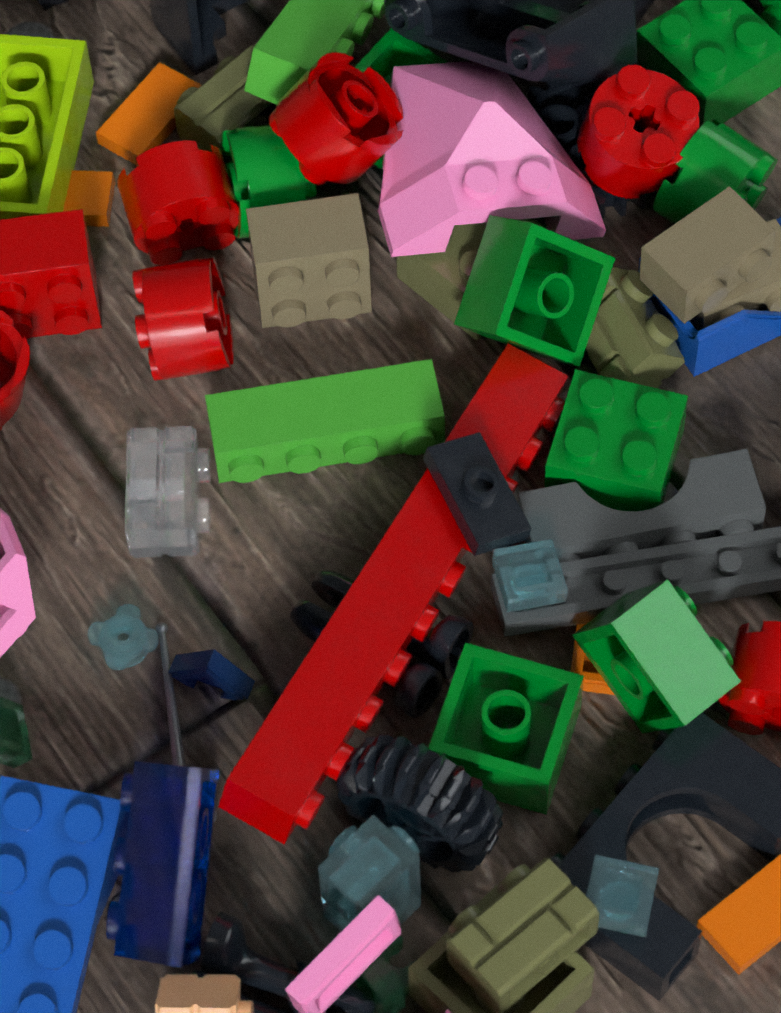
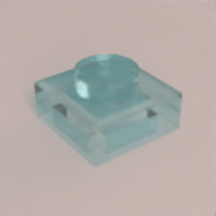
(529, 575)
(622, 894)

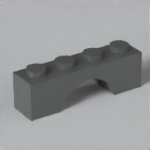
(715, 501)

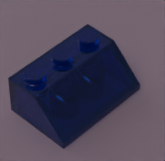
(163, 863)

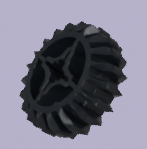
(424, 796)

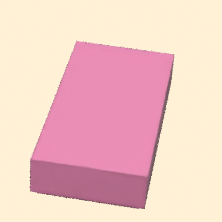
(345, 958)

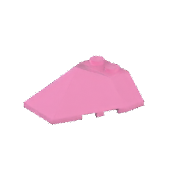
(474, 153)

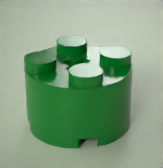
(710, 164)
(262, 171)

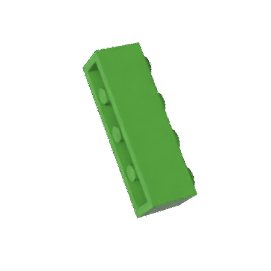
(302, 36)
(325, 421)

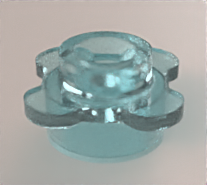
(124, 653)

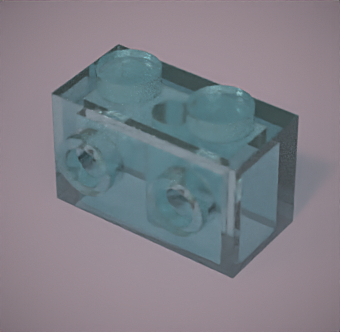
(367, 865)

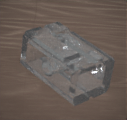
(164, 492)

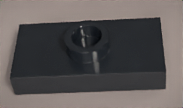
(477, 494)

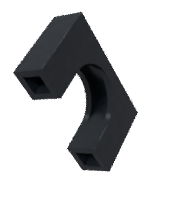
(693, 772)

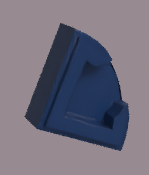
(214, 670)

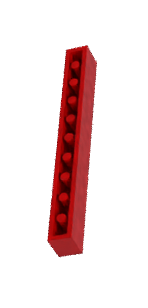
(382, 612)

